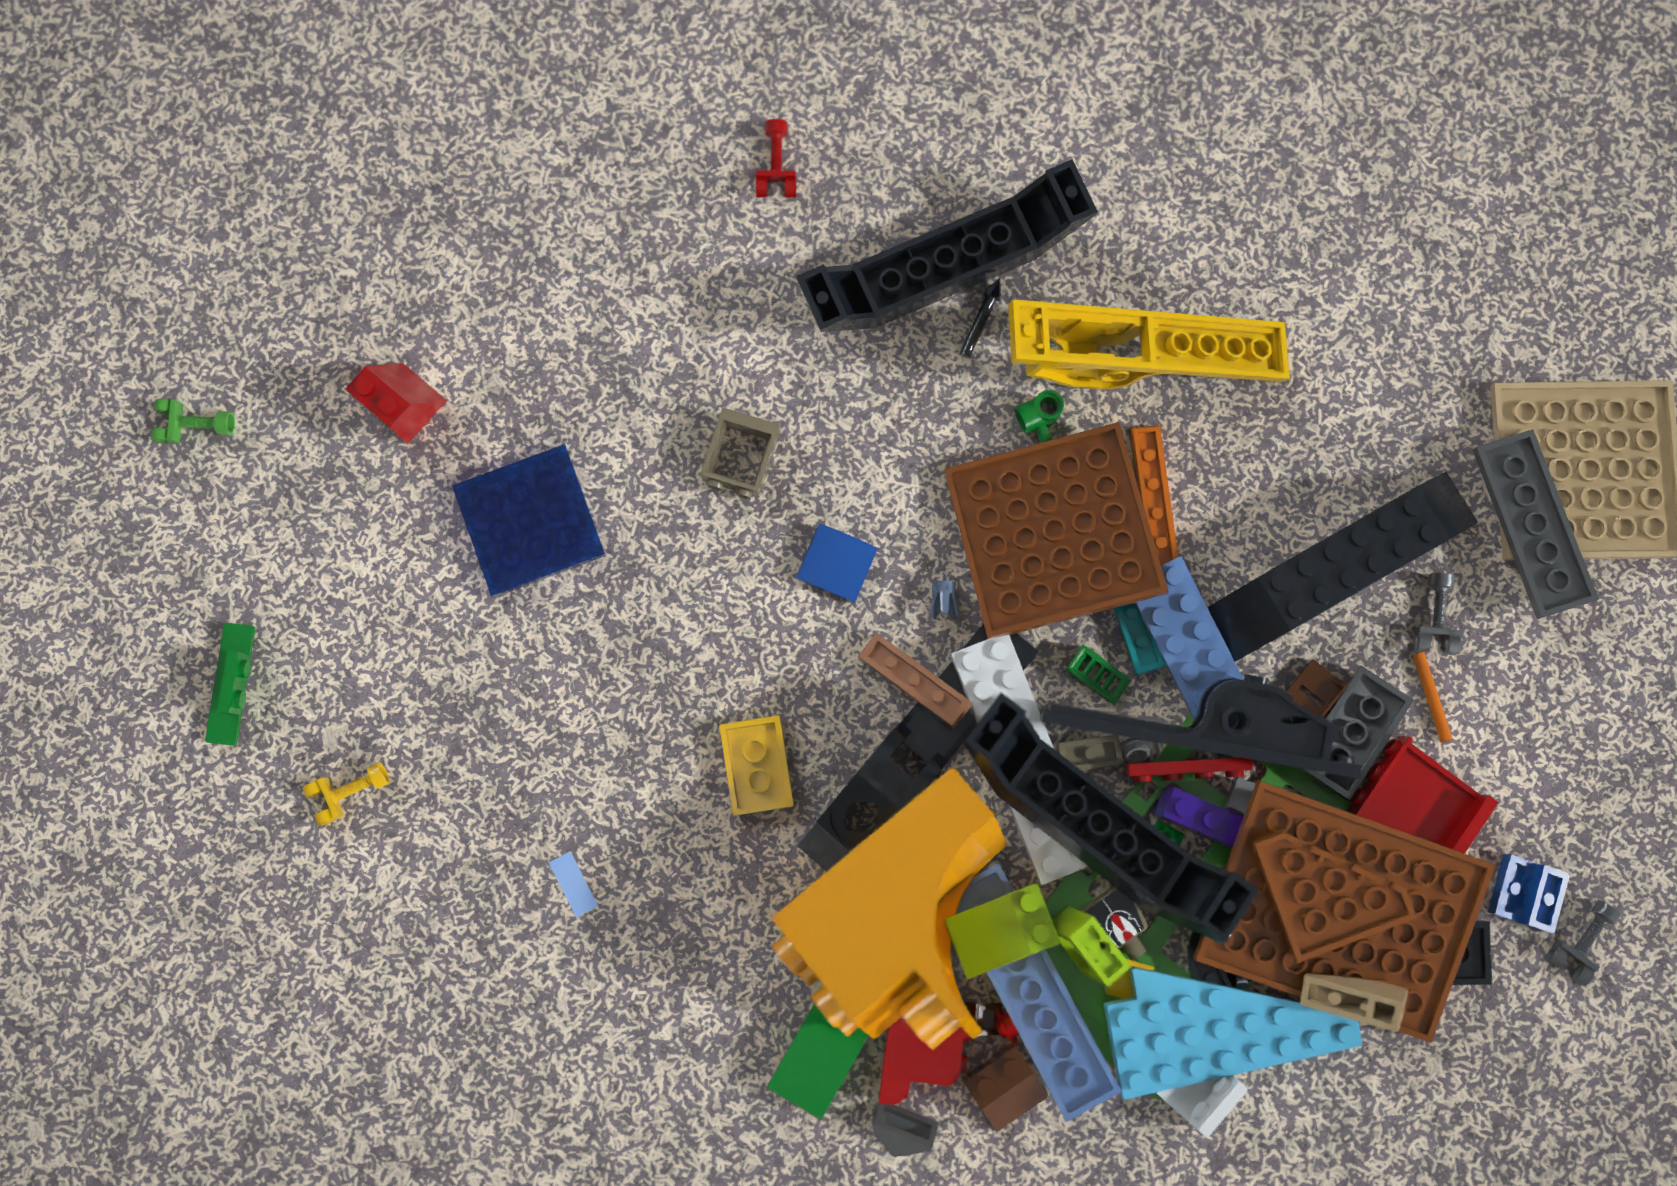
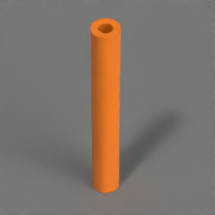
(1432, 697)

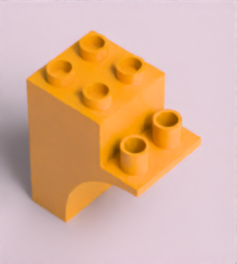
(879, 915)

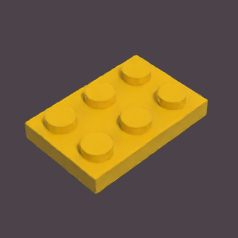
(756, 765)

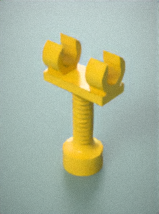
(376, 776)

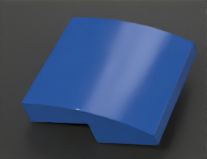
(836, 563)
(1528, 893)

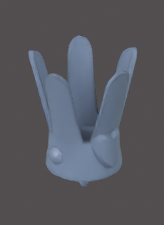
(944, 598)

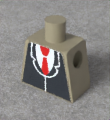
(1120, 920)

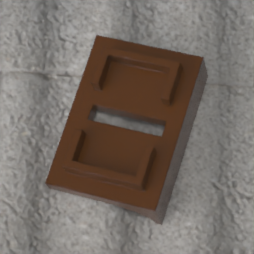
(1320, 684)

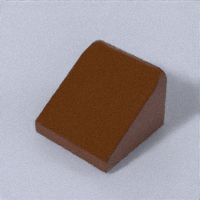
(984, 1016)

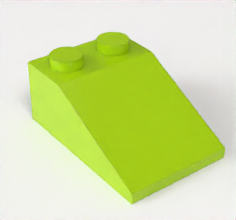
(1002, 931)

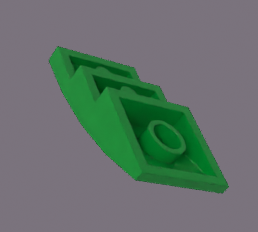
(816, 1064)

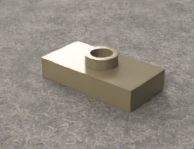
(1093, 752)

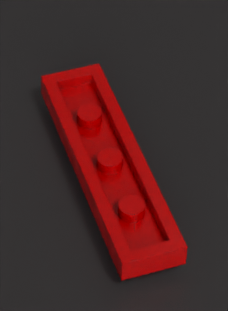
(1201, 768)

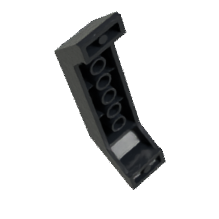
(950, 256)
(1341, 565)
(1103, 828)

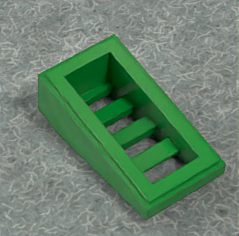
(1072, 670)

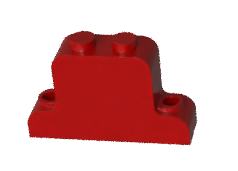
(912, 1060)

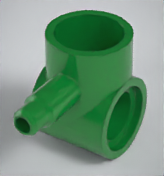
(1032, 418)

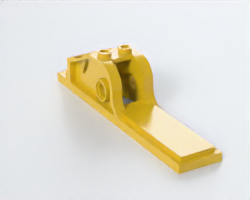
(1168, 345)

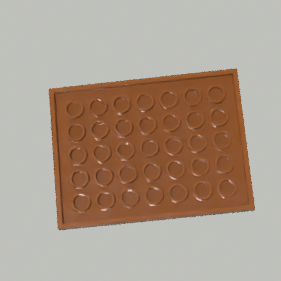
(1415, 955)

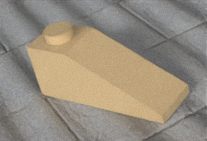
(1356, 999)

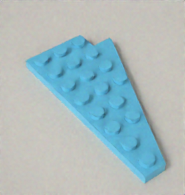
(1200, 1031)

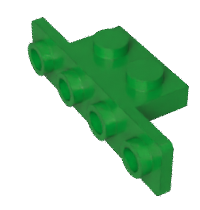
(230, 684)

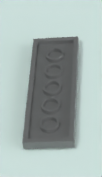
(1535, 524)

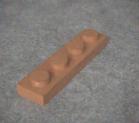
(915, 680)

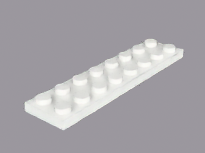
(984, 673)

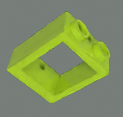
(1081, 940)

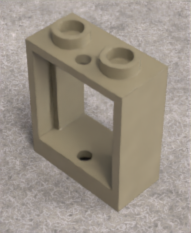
(745, 424)

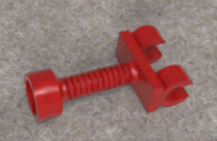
(776, 130)

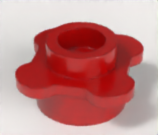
(1006, 1026)

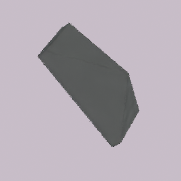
(903, 1130)

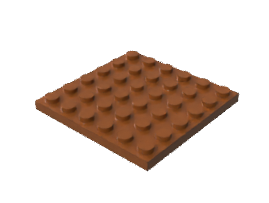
(1055, 531)

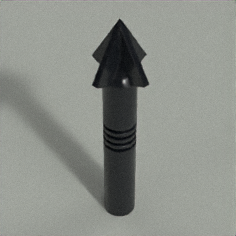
(992, 294)

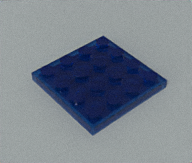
(528, 520)

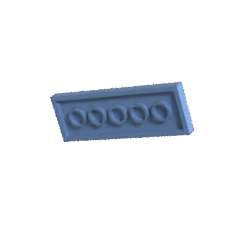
(1188, 637)

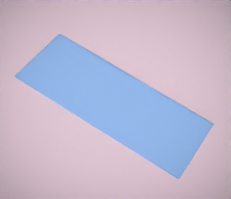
(573, 884)

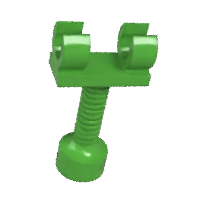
(222, 422)

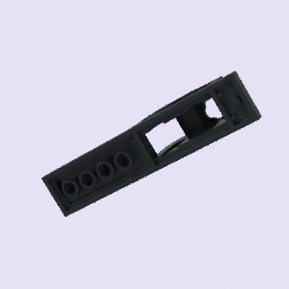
(1256, 735)
(888, 784)

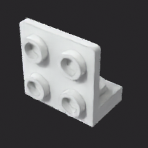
(1205, 1102)

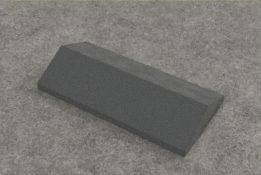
(1364, 723)

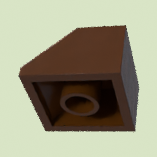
(1004, 1087)

